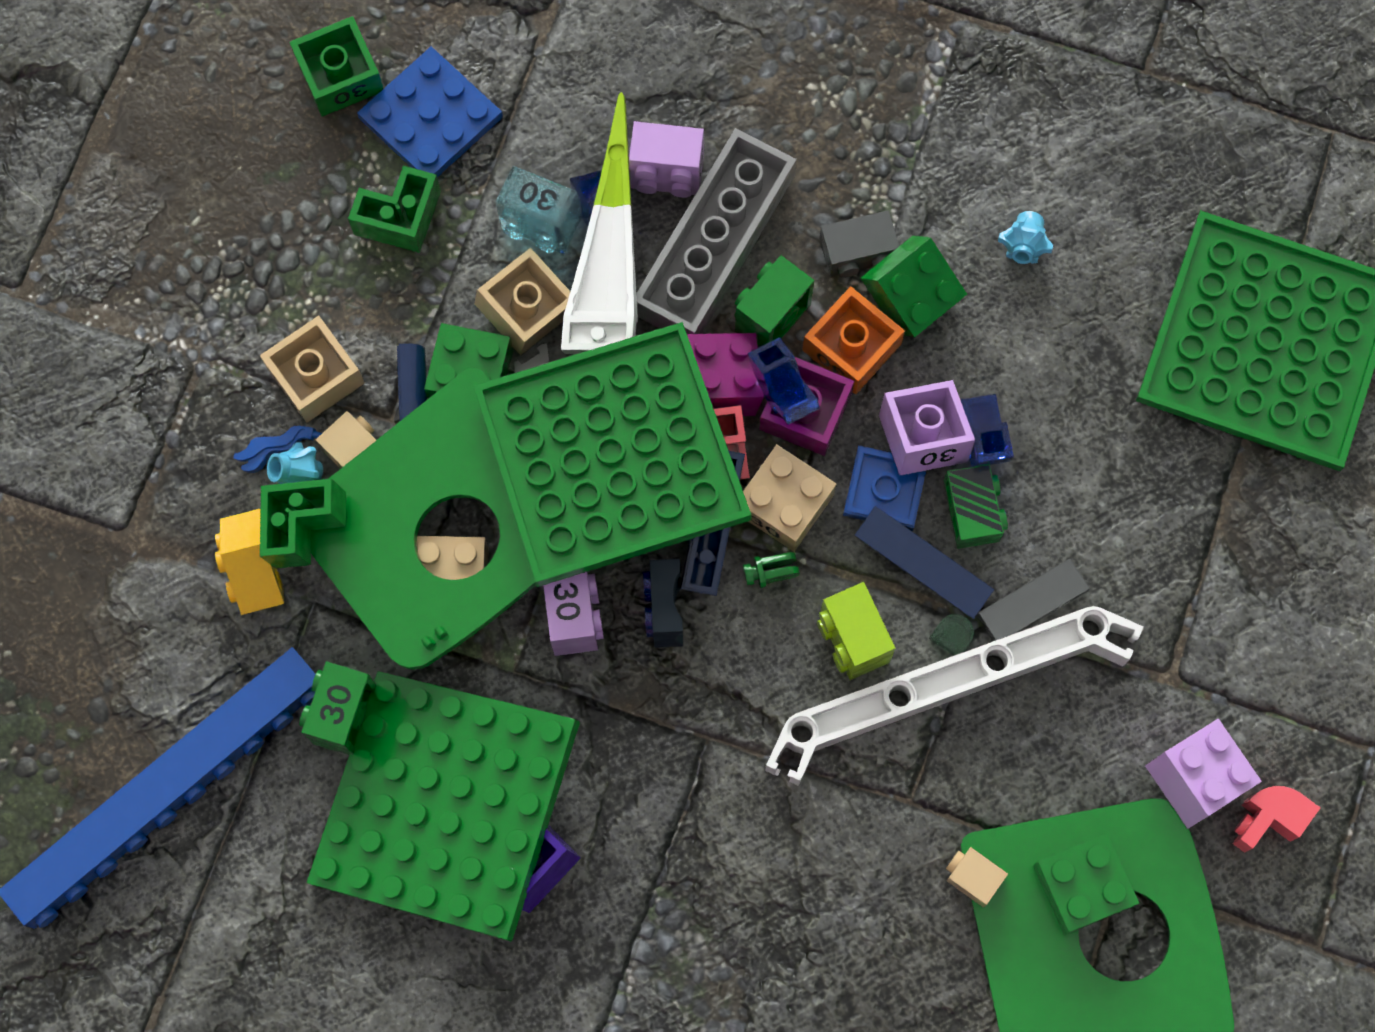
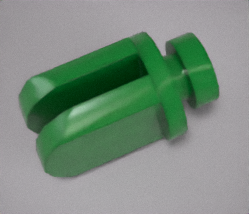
(761, 564)

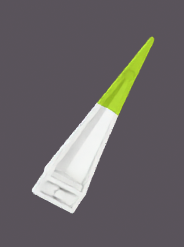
(604, 286)

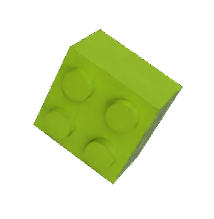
(855, 631)

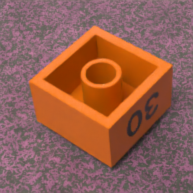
(853, 339)

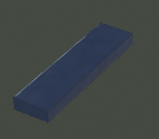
(924, 562)

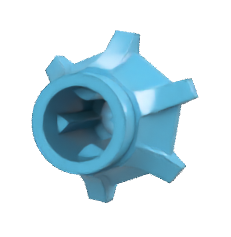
(1026, 238)
(294, 465)

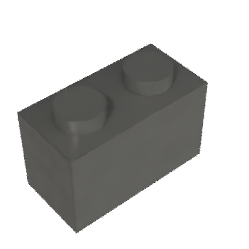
(857, 243)

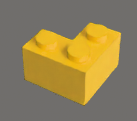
(251, 579)

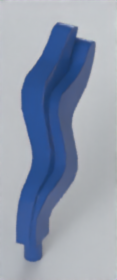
(262, 448)

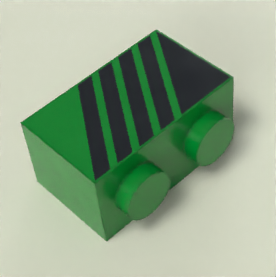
(974, 506)

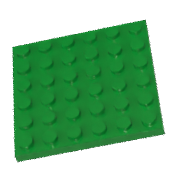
(1266, 341)
(611, 454)
(444, 805)

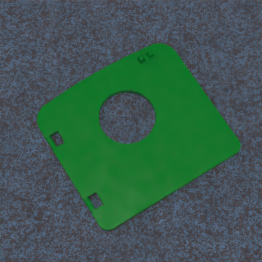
(390, 488)
(1043, 977)

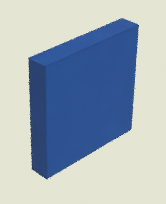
(878, 484)

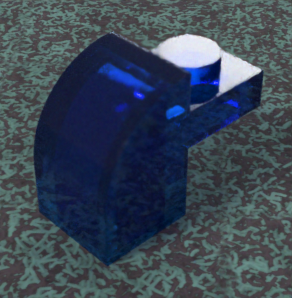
(781, 381)
(991, 435)

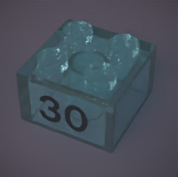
(538, 210)

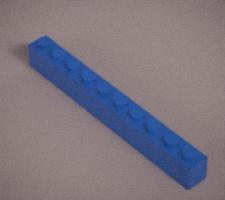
(159, 791)

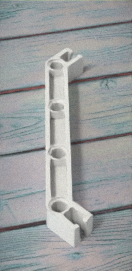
(952, 680)

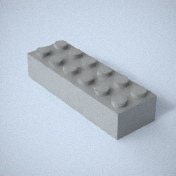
(715, 234)

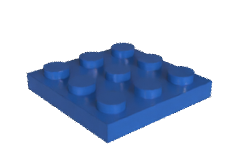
(430, 114)

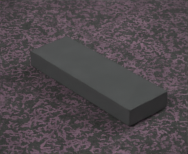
(1033, 601)

